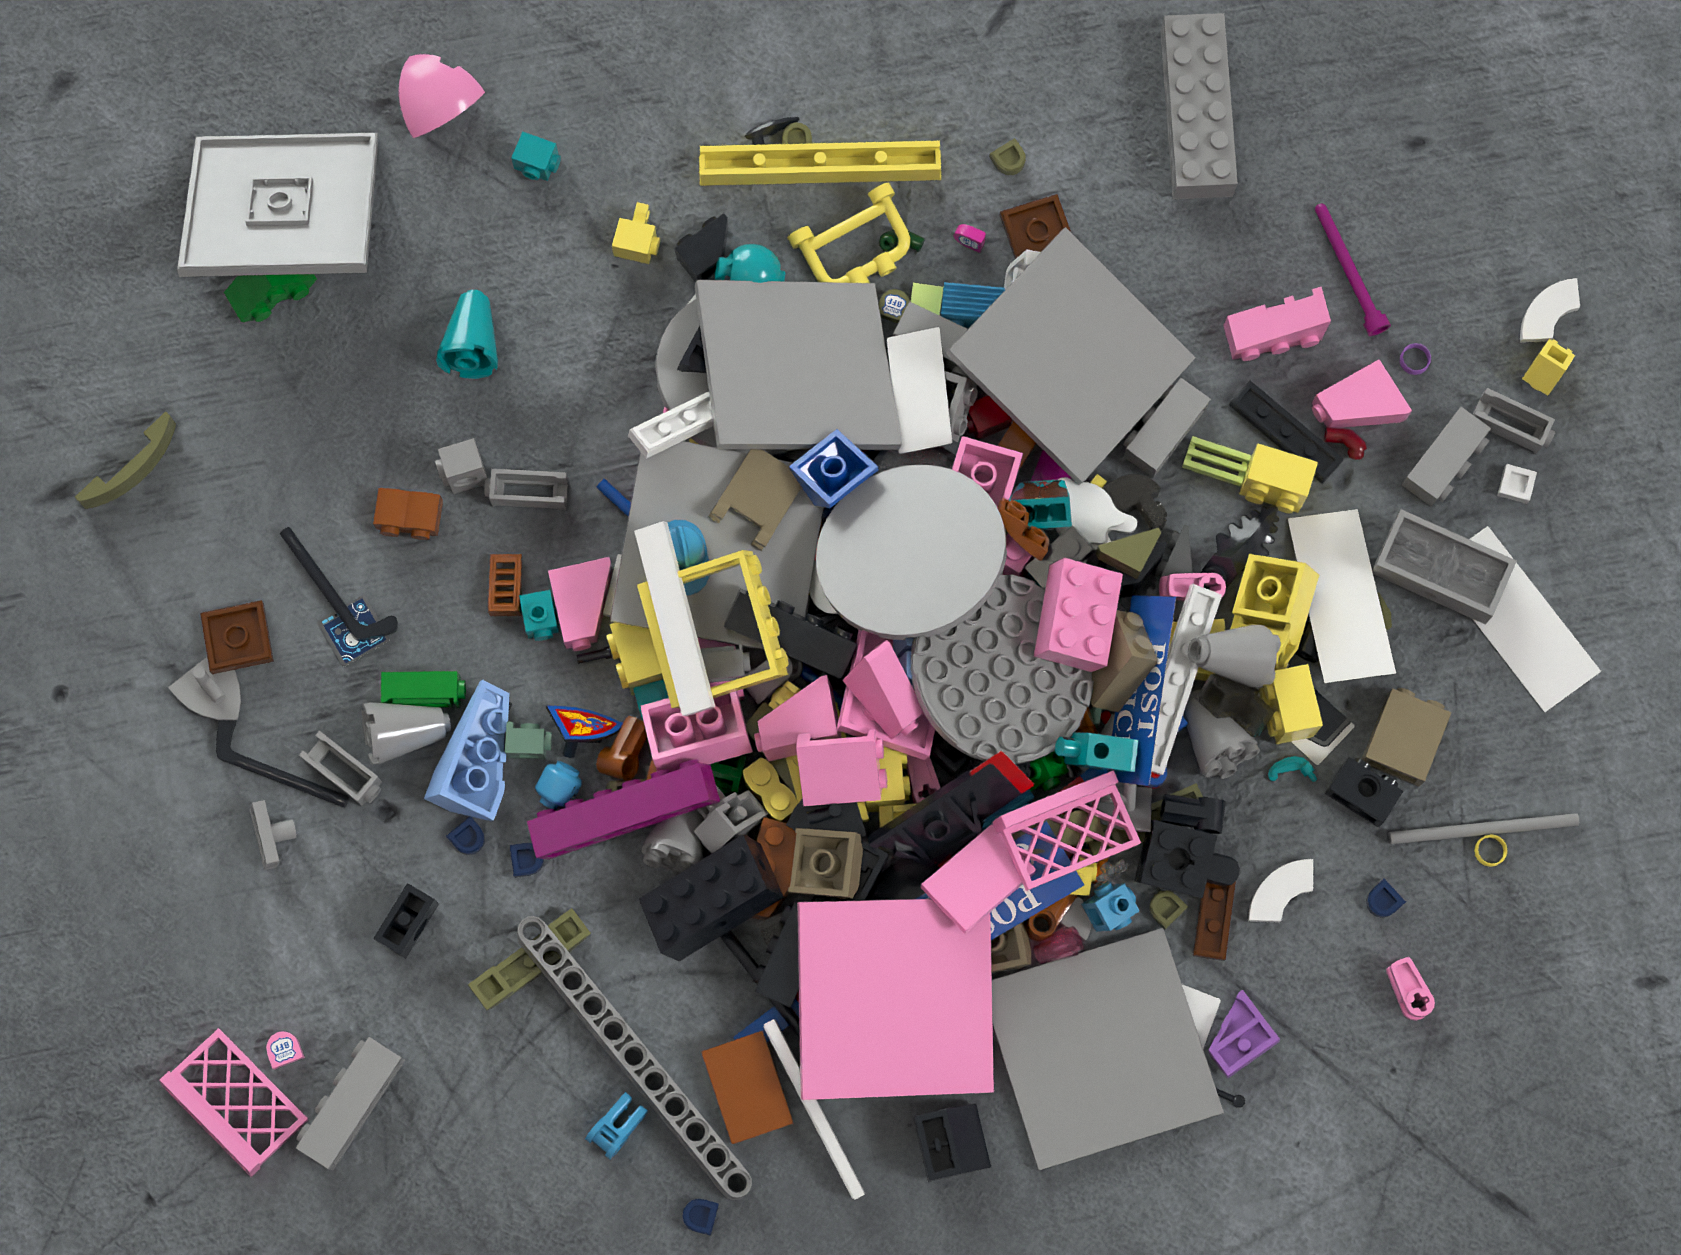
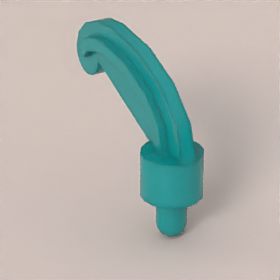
(1292, 764)

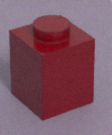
(986, 418)

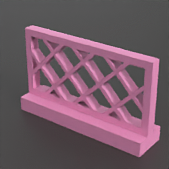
(1061, 803)
(213, 1122)

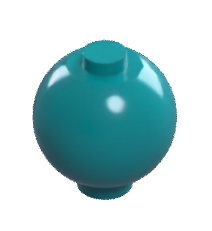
(750, 263)

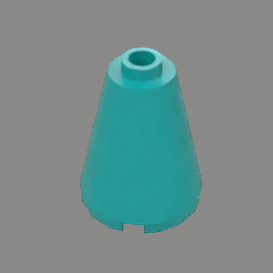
(469, 338)

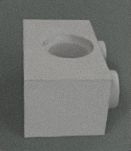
(461, 466)

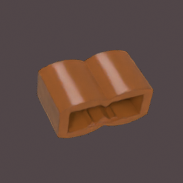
(407, 512)

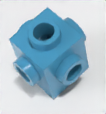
(1111, 907)

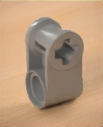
(764, 691)

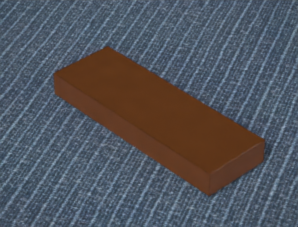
(1214, 922)

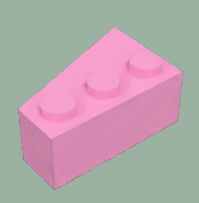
(1277, 327)

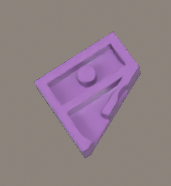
(1241, 1037)

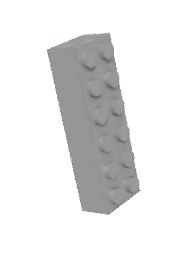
(1198, 106)

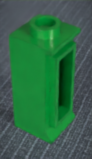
(423, 688)

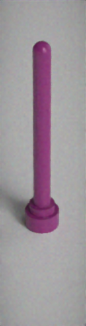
(1374, 320)

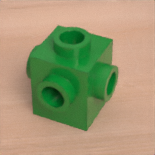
(1047, 771)

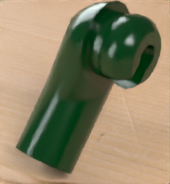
(889, 241)

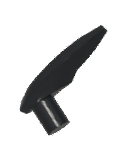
(768, 129)

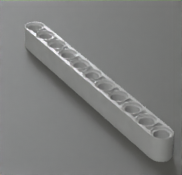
(637, 1073)

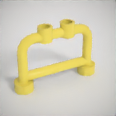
(883, 263)

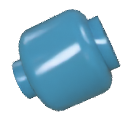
(558, 785)

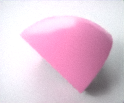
(434, 93)

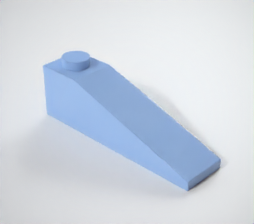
(472, 764)

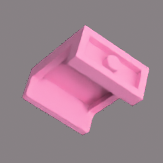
(840, 769)

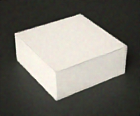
(1517, 483)

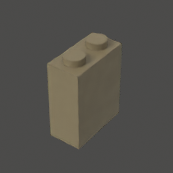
(1128, 663)
(1406, 736)

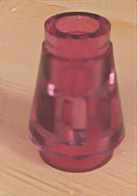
(1060, 945)

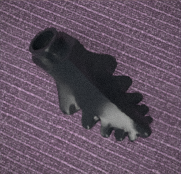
(1245, 540)

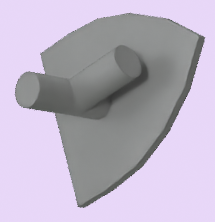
(208, 694)
(1137, 803)

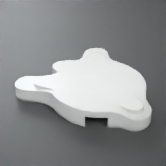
(1095, 513)

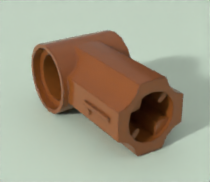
(621, 758)
(1053, 915)

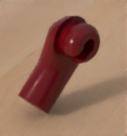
(1349, 439)

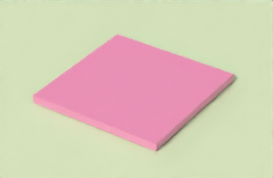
(892, 1001)

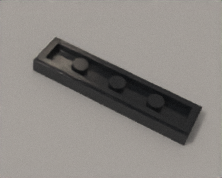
(1284, 429)

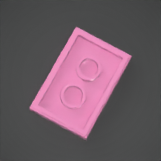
(975, 880)

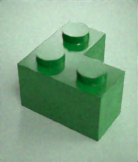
(258, 294)

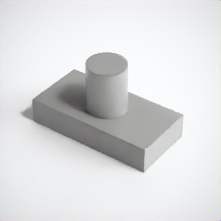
(269, 834)

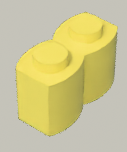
(765, 786)

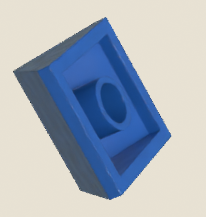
(832, 469)

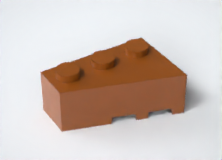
(779, 846)

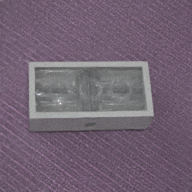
(1443, 567)

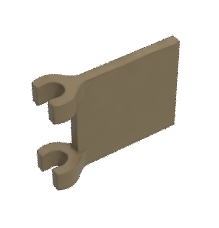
(760, 492)

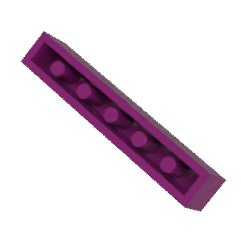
(623, 810)

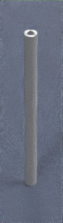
(1485, 828)

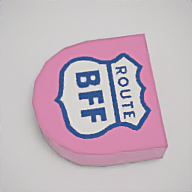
(283, 1049)

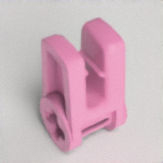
(1178, 584)
(921, 777)
(1410, 986)

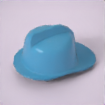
(689, 550)

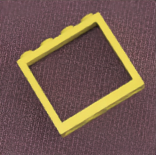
(759, 599)

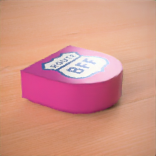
(970, 237)

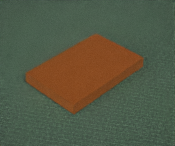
(747, 1087)

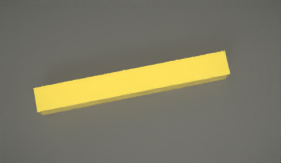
(820, 163)

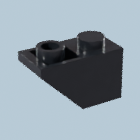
(701, 251)

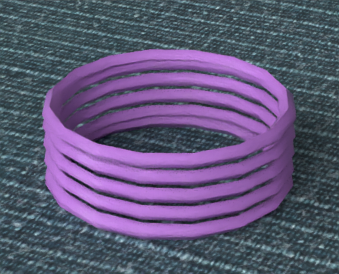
(1421, 347)

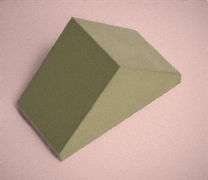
(1129, 553)

